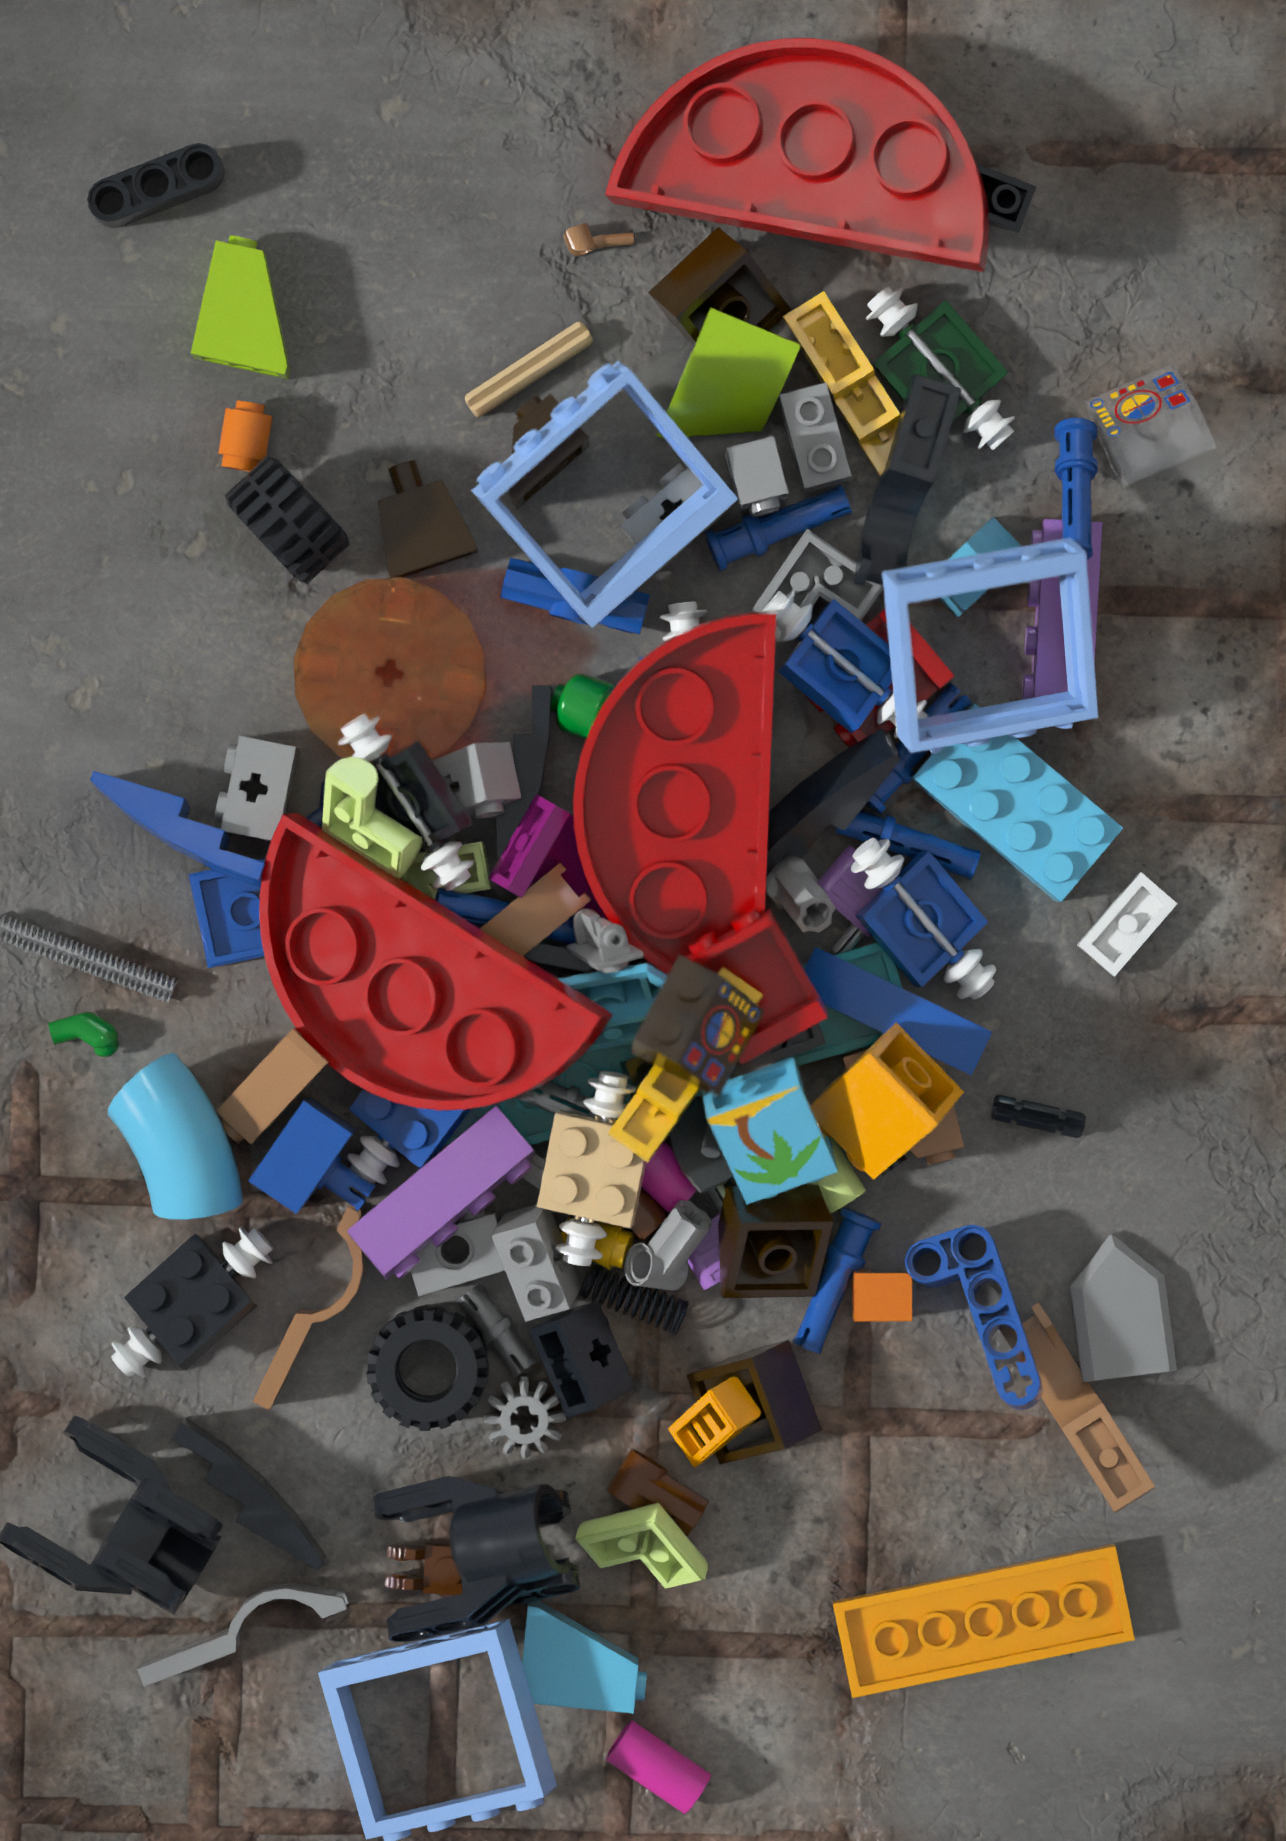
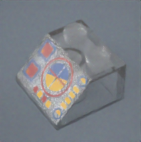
(1150, 426)

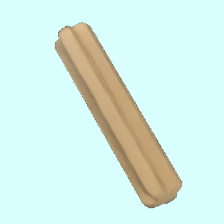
(528, 369)

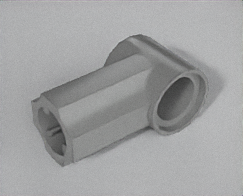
(796, 890)
(664, 1259)

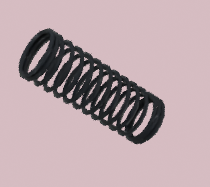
(591, 1277)

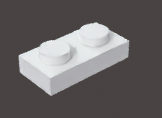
(1127, 924)

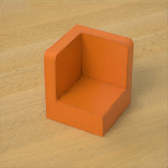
(881, 1296)

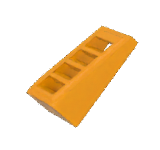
(716, 1418)

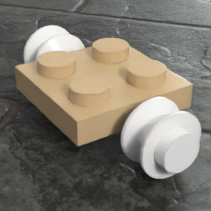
(591, 1171)

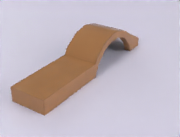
(537, 914)
(304, 1320)
(1083, 1415)

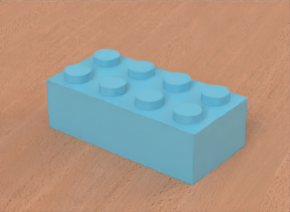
(1020, 810)

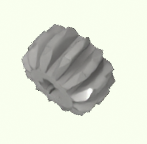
(512, 1428)

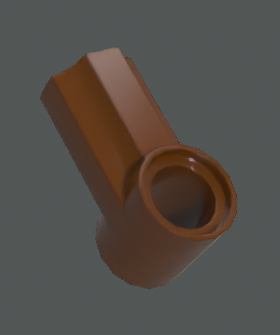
(645, 1482)

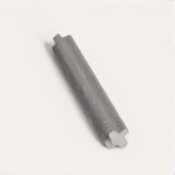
(86, 960)

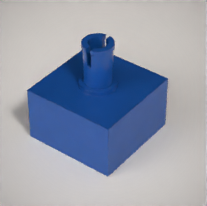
(309, 1158)

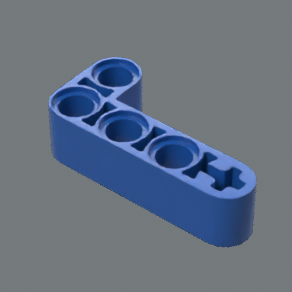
(987, 1319)

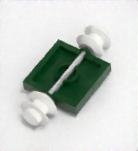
(945, 351)

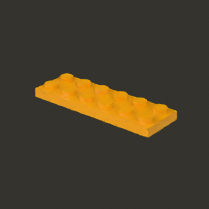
(983, 1620)

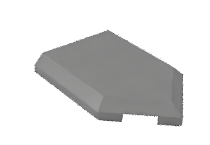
(1121, 1316)

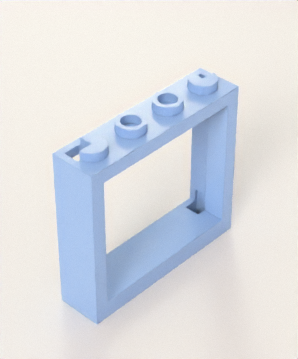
(657, 545)
(981, 572)
(518, 1706)

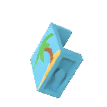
(769, 1132)

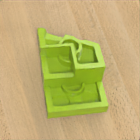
(731, 378)

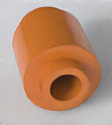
(244, 436)

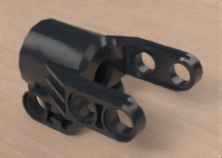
(152, 1548)
(493, 1548)

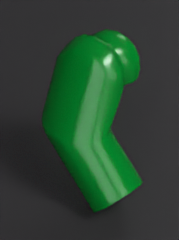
(90, 1029)

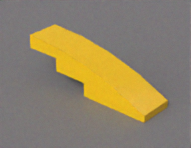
(848, 376)
(661, 1100)

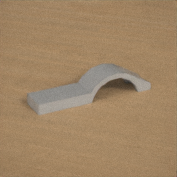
(321, 1599)

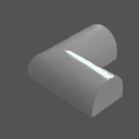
(820, 571)

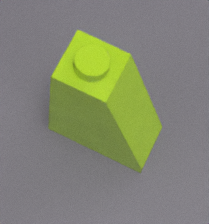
(240, 312)

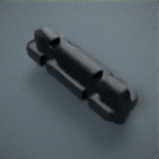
(1038, 1116)

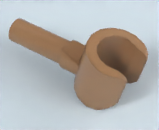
(580, 241)

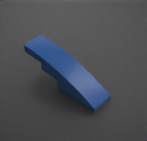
(166, 819)
(883, 1004)

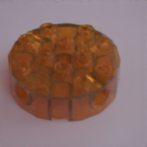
(383, 624)

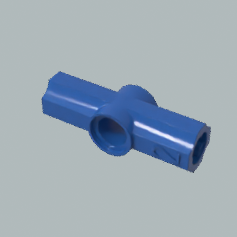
(530, 587)

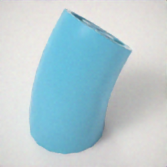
(177, 1141)

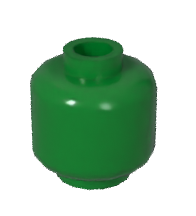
(579, 703)

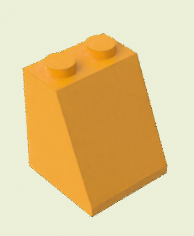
(885, 1102)

